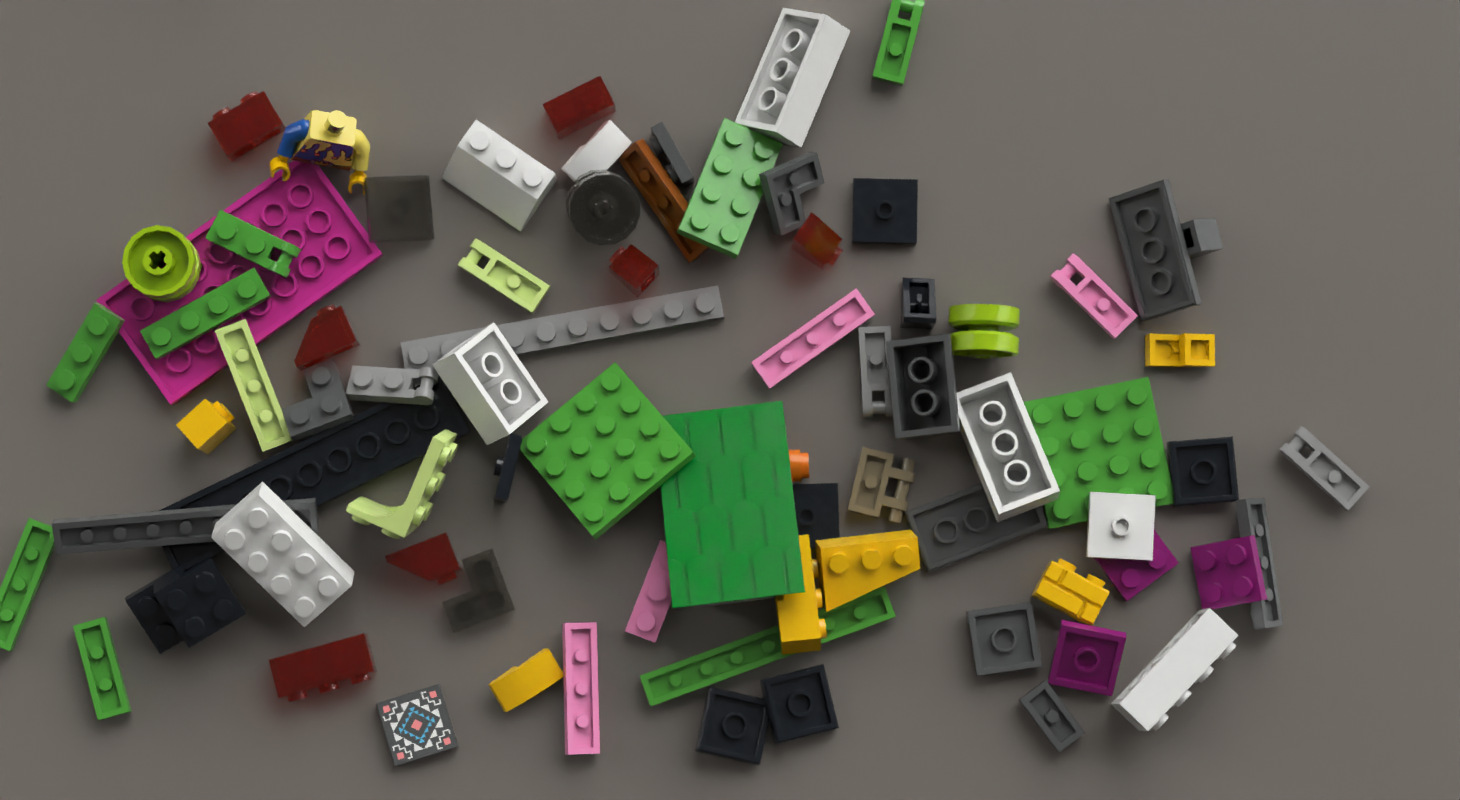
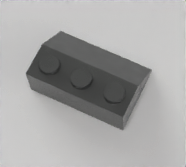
(923, 387)

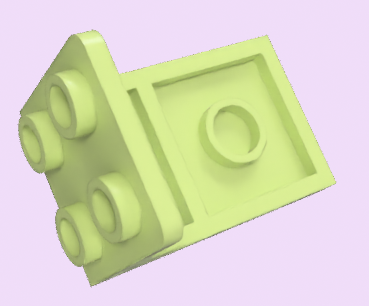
(406, 518)

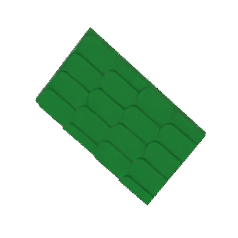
(732, 509)

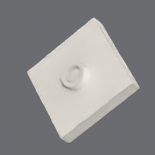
(1120, 526)

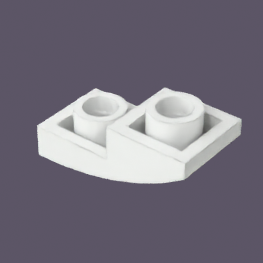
(598, 152)

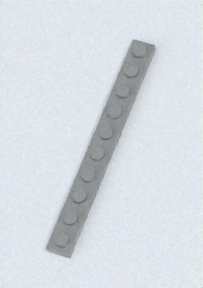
(581, 325)

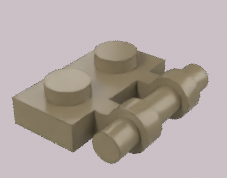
(871, 483)

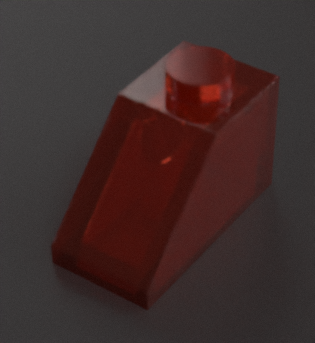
(817, 242)
(633, 269)
(326, 337)
(429, 559)

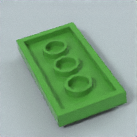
(729, 188)

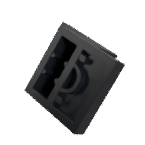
(185, 605)

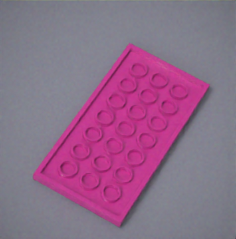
(299, 211)

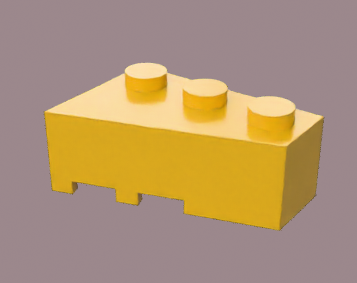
(863, 563)
(798, 612)

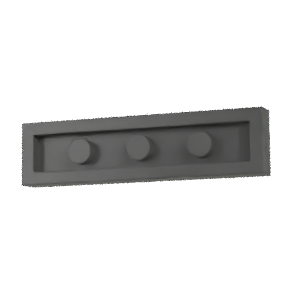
(1253, 520)

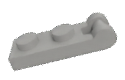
(874, 370)
(392, 385)
(1325, 469)

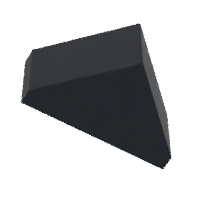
(918, 303)

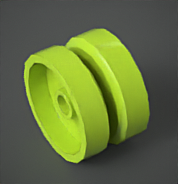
(145, 253)
(983, 330)

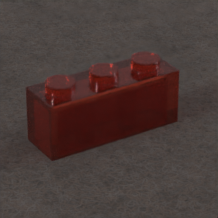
(323, 667)

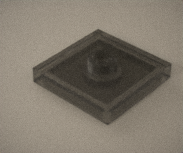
(398, 208)

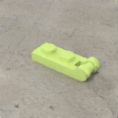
(505, 276)

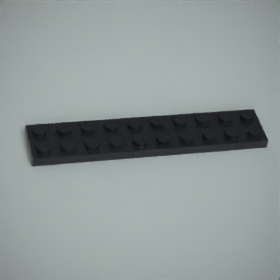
(331, 461)

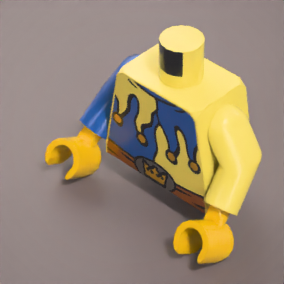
(324, 141)

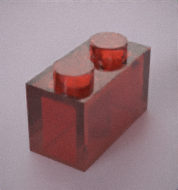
(579, 107)
(246, 125)

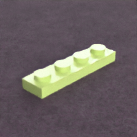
(253, 384)

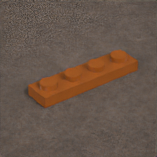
(660, 194)

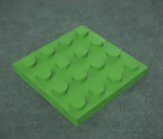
(1101, 443)
(606, 450)

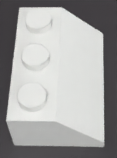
(499, 175)
(490, 384)

